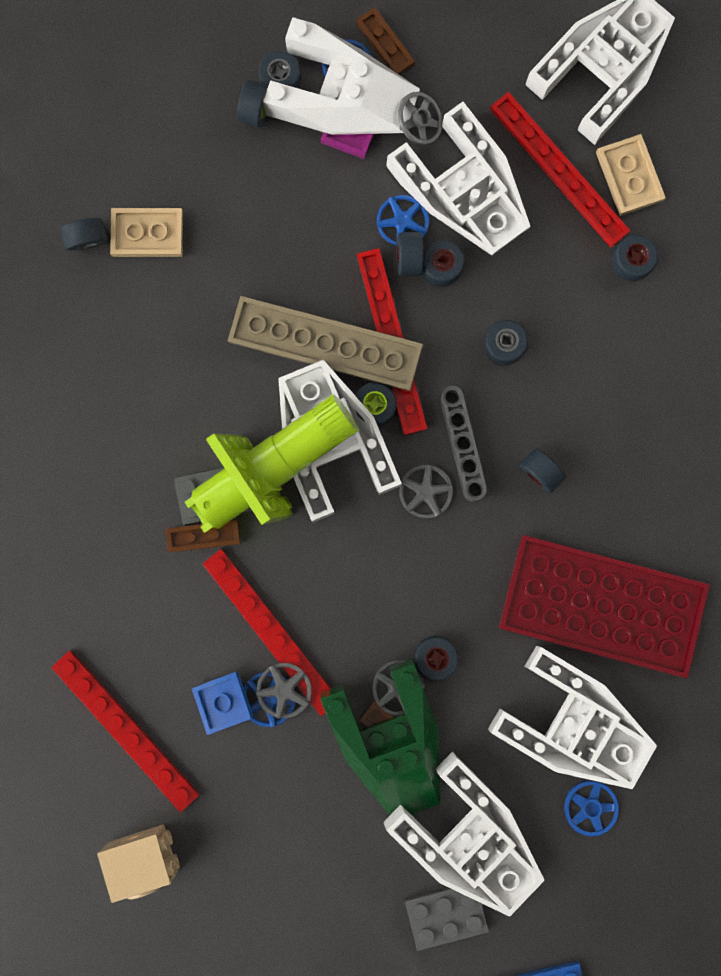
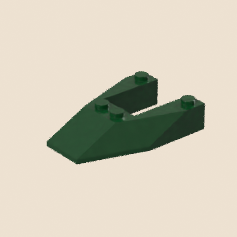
(395, 755)

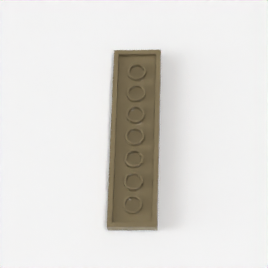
(316, 338)

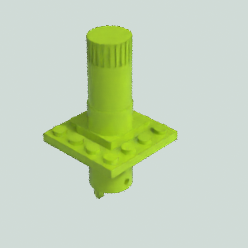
(255, 475)

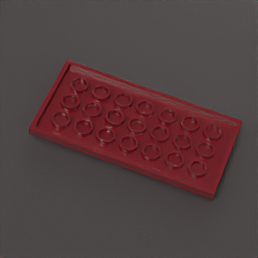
(604, 606)

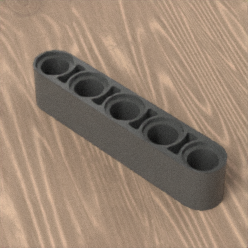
(465, 432)

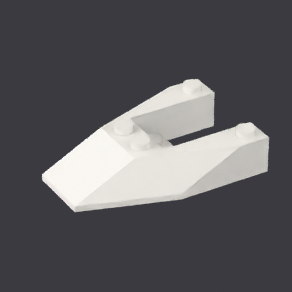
(618, 47)
(356, 93)
(473, 195)
(305, 390)
(589, 735)
(481, 854)

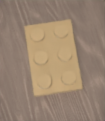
(630, 174)
(146, 232)

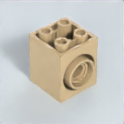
(138, 863)

